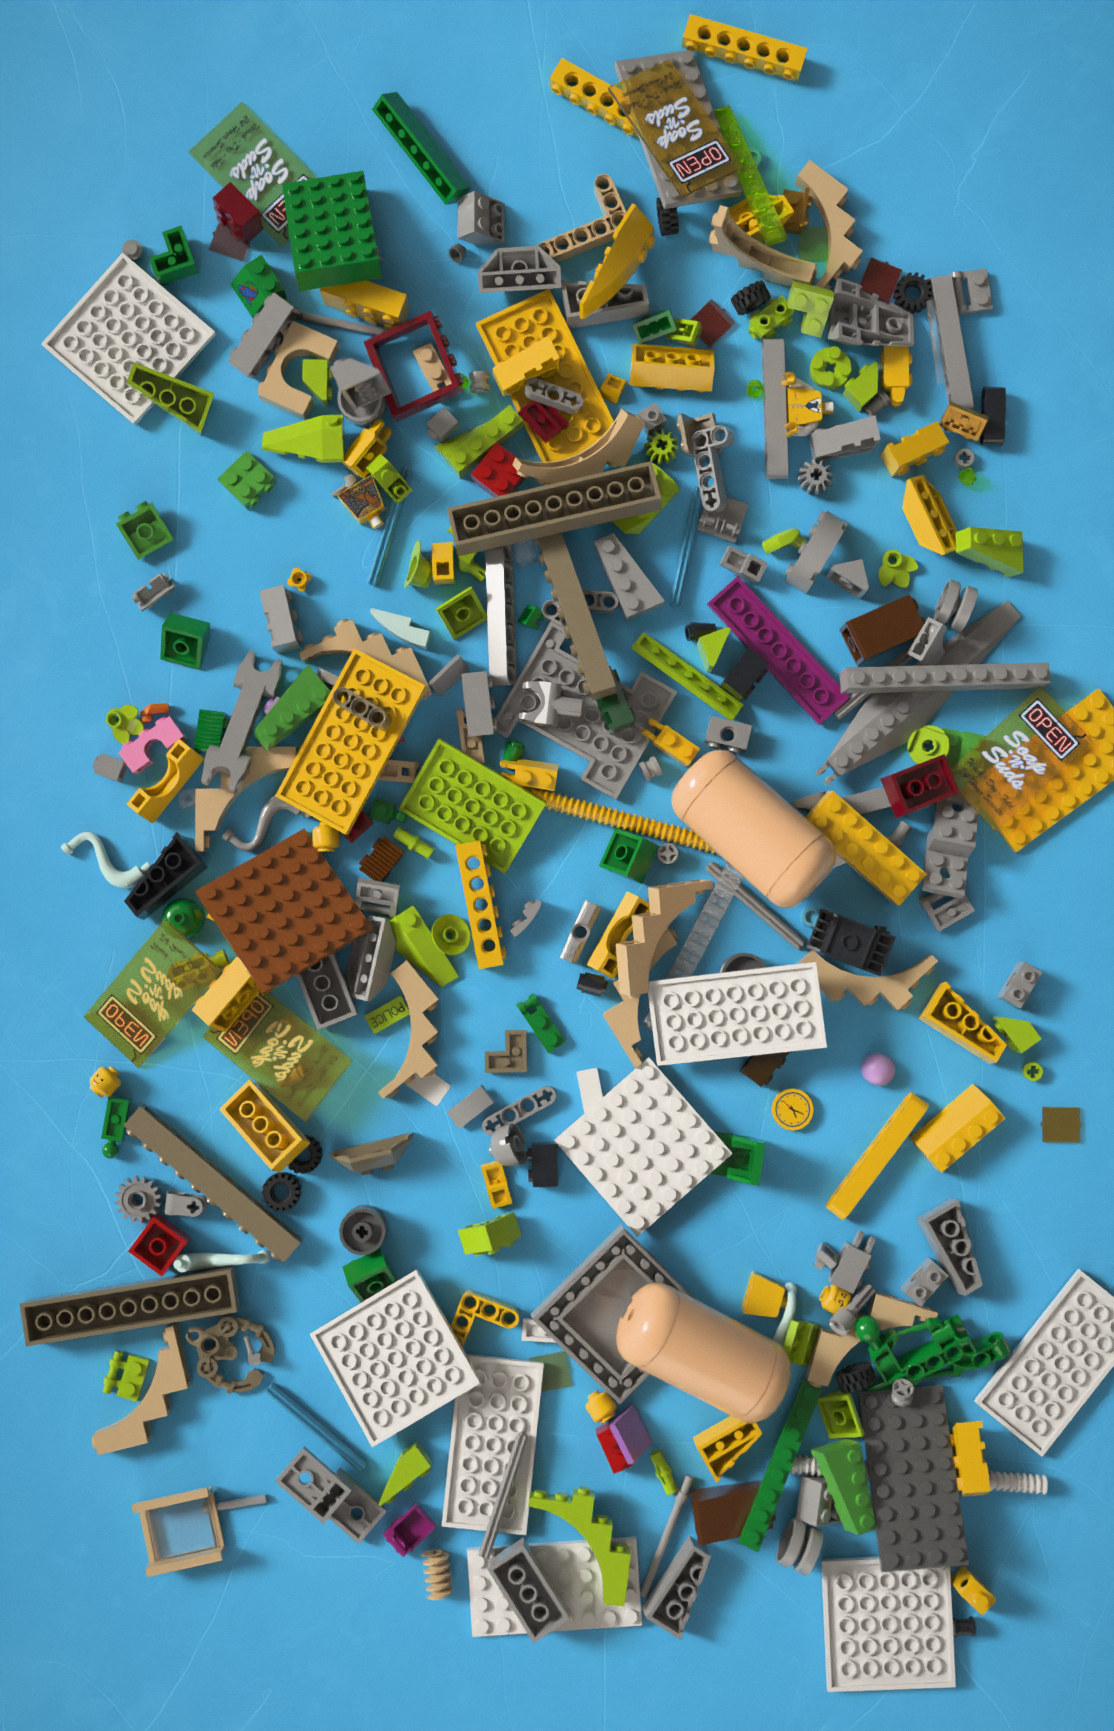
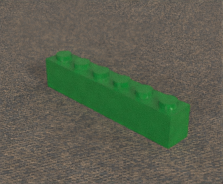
(421, 147)

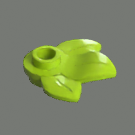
(898, 572)
(127, 724)

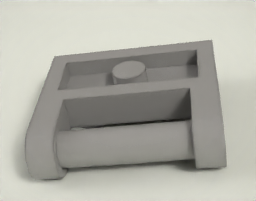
(977, 290)
(378, 893)
(947, 913)

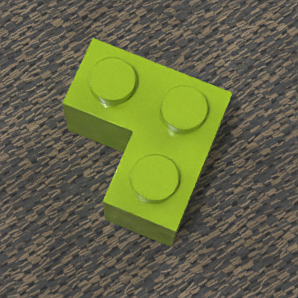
(814, 302)
(490, 1235)

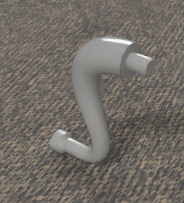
(271, 807)

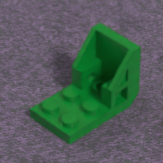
(746, 1160)

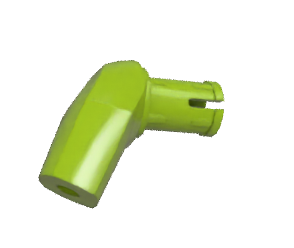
(784, 539)

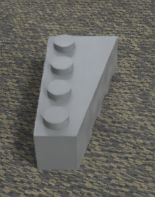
(677, 1589)

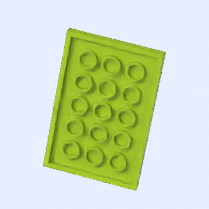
(472, 803)

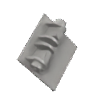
(724, 524)

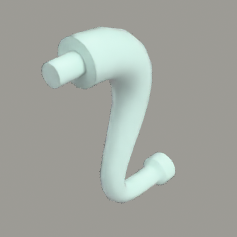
(113, 876)
(200, 1261)
(781, 1332)

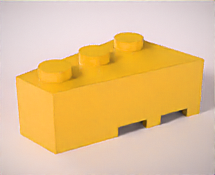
(534, 362)
(914, 449)
(725, 1443)
(969, 1459)

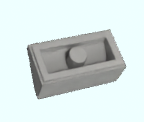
(448, 675)

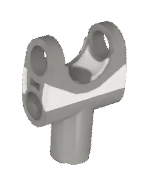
(551, 704)

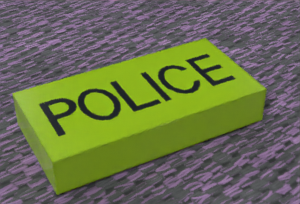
(387, 1014)

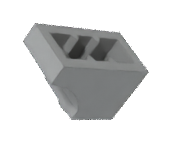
(928, 644)

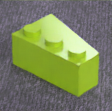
(993, 547)

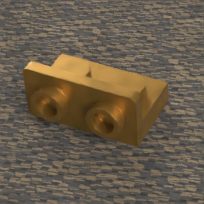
(799, 202)
(963, 421)

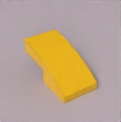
(496, 1184)

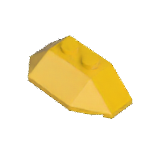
(743, 217)
(929, 516)

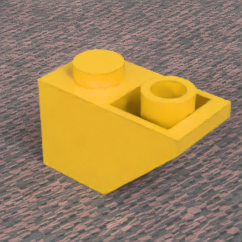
(443, 563)

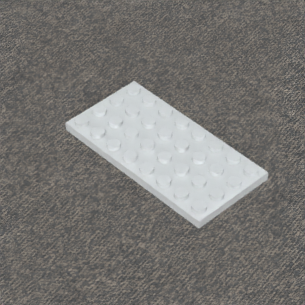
(737, 1014)
(1054, 1365)
(483, 1439)
(575, 1576)

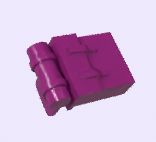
(409, 1530)

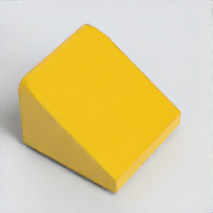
(612, 388)

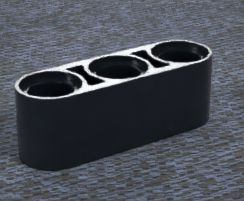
(993, 405)

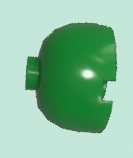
(185, 916)

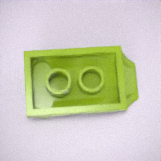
(668, 490)

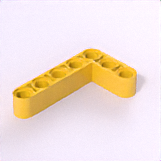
(478, 1310)

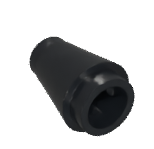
(696, 630)

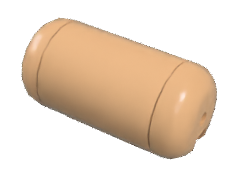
(753, 828)
(704, 1352)

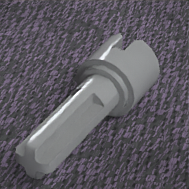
(844, 1318)

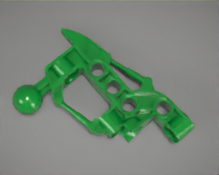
(950, 1346)

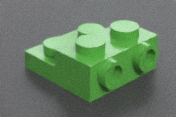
(247, 480)
(144, 529)
(960, 744)

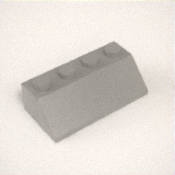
(359, 382)

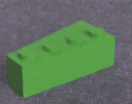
(294, 709)
(847, 1483)

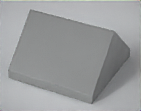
(850, 577)

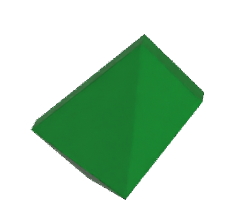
(654, 326)

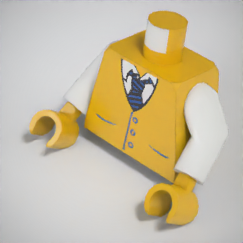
(803, 406)

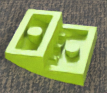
(800, 1341)

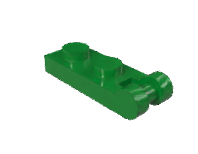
(541, 1024)

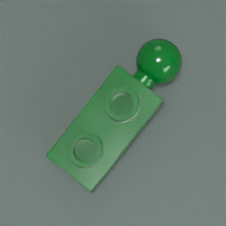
(113, 1129)

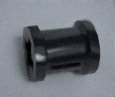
(964, 1627)

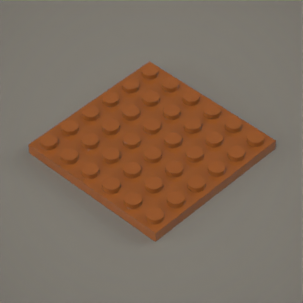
(283, 911)

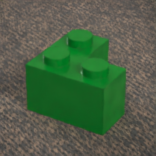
(177, 261)

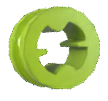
(1027, 1066)

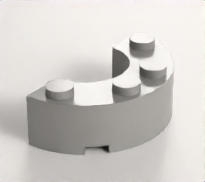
(816, 551)

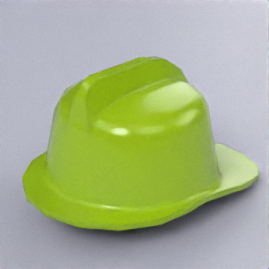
(420, 569)

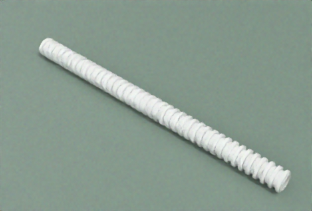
(997, 1480)

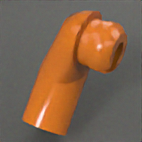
(155, 708)

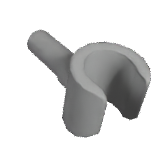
(350, 480)
(253, 1358)

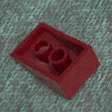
(920, 786)

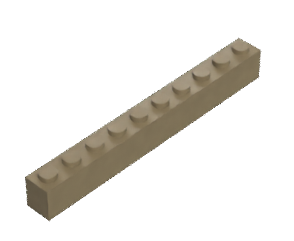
(576, 615)
(213, 1183)

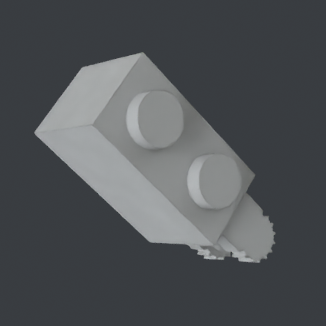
(851, 1264)

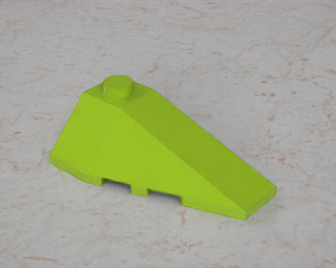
(416, 945)

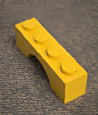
(153, 800)
(604, 956)

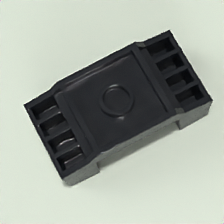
(851, 942)

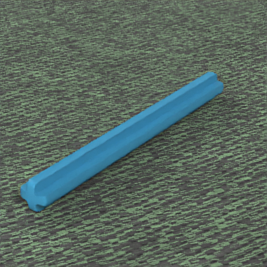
(387, 534)
(686, 549)
(316, 1427)

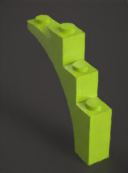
(597, 1531)

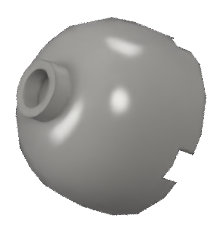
(507, 1145)

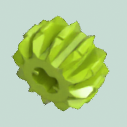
(663, 440)

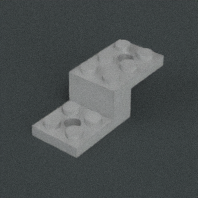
(949, 847)
(331, 1495)

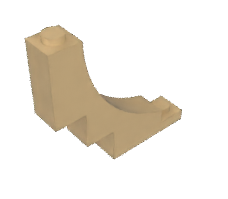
(213, 804)
(636, 955)
(624, 1016)
(832, 1347)
(170, 1376)

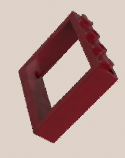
(402, 412)

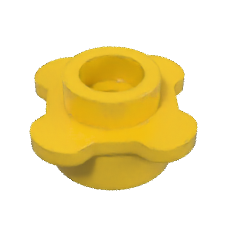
(297, 573)

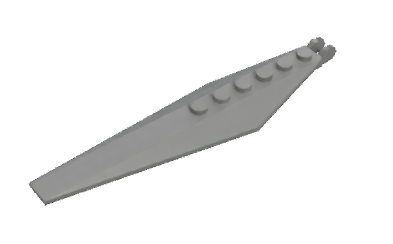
(892, 717)

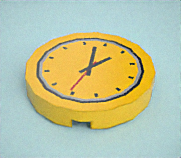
(792, 1109)

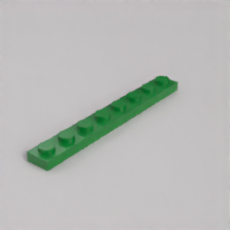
(779, 1466)

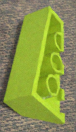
(470, 448)

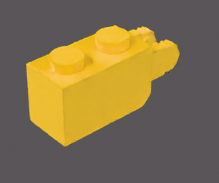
(895, 372)
(367, 448)
(671, 743)
(532, 773)

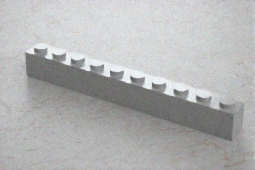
(944, 678)

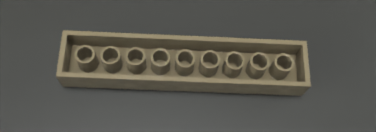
(554, 508)
(130, 1306)

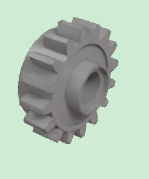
(131, 1207)

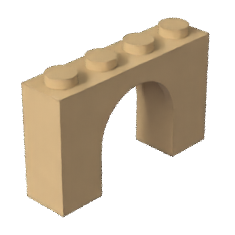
(297, 342)

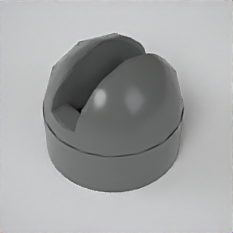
(455, 250)

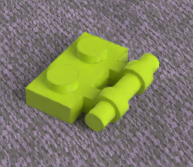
(133, 1376)

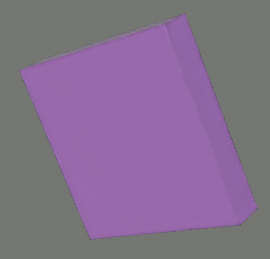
(630, 1434)

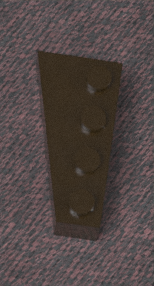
(761, 1067)

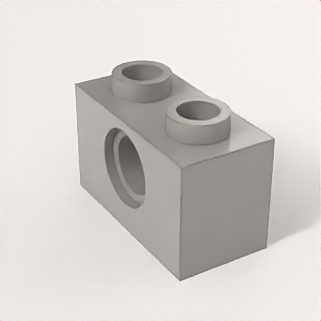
(739, 731)
(1019, 984)
(924, 1282)

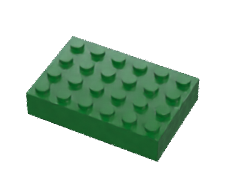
(331, 231)

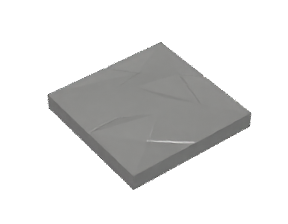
(589, 1304)

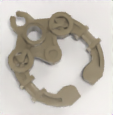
(226, 1350)

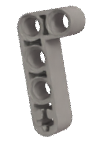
(713, 469)

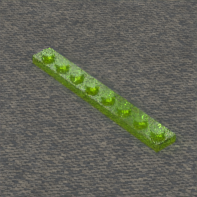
(750, 180)

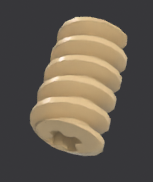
(439, 1573)

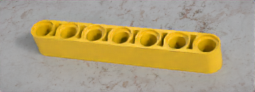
(877, 1155)

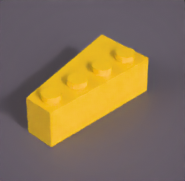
(961, 1024)

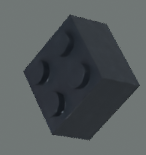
(748, 670)

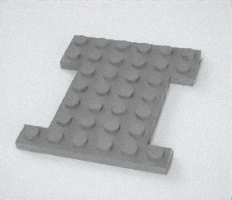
(609, 756)

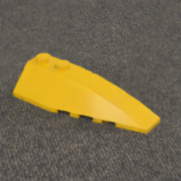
(632, 242)

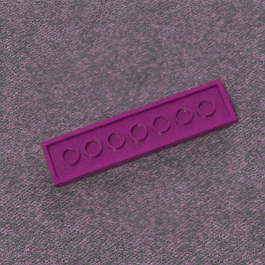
(786, 657)

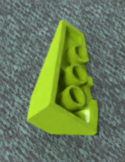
(315, 437)

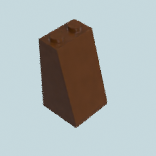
(882, 629)
(723, 1510)

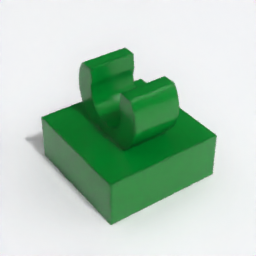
(530, 616)

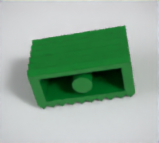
(210, 729)

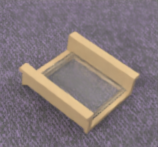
(181, 1530)

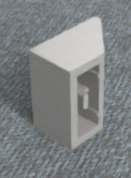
(480, 219)
(815, 1502)

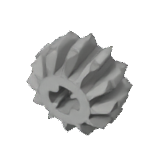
(819, 470)

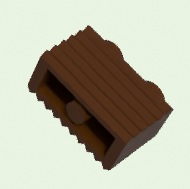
(381, 860)

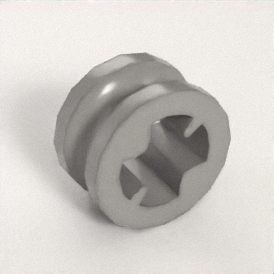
(967, 453)

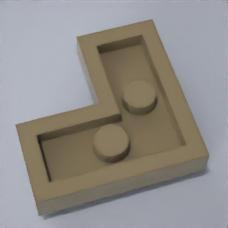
(512, 1059)

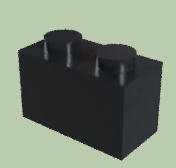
(544, 1164)

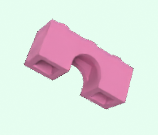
(137, 752)

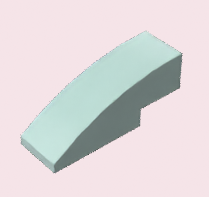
(402, 628)

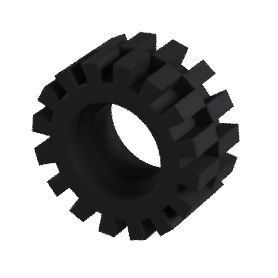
(667, 219)
(919, 283)
(750, 298)
(313, 1162)
(290, 1182)
(855, 1377)

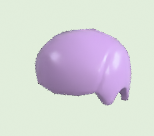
(878, 1069)

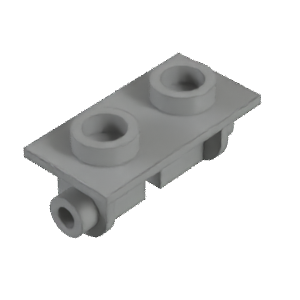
(146, 597)

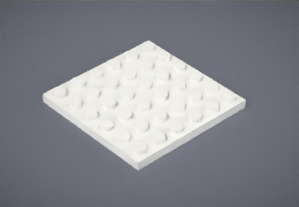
(124, 322)
(643, 1146)
(395, 1358)
(886, 1626)

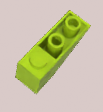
(410, 1465)

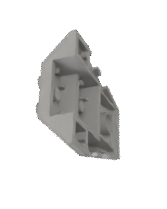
(866, 320)

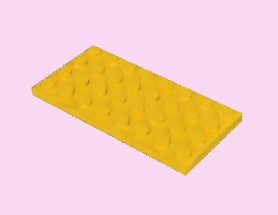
(523, 326)
(344, 752)
(1074, 783)

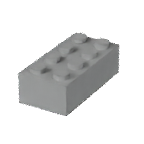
(327, 992)
(528, 1590)

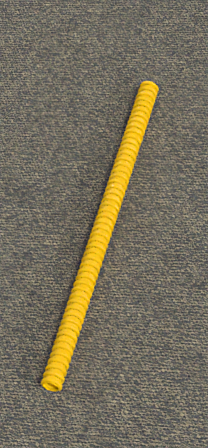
(621, 819)

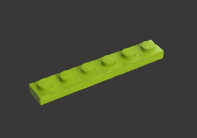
(687, 676)

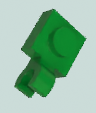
(384, 812)

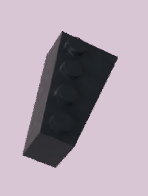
(165, 877)

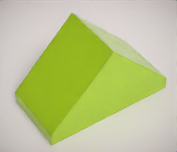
(686, 333)

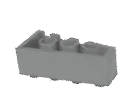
(627, 303)
(263, 335)
(627, 580)
(949, 1240)

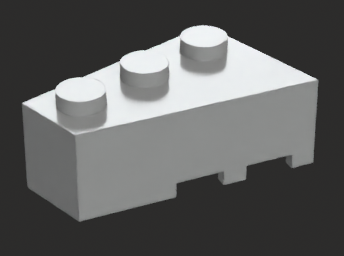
(845, 439)
(281, 619)
(478, 704)

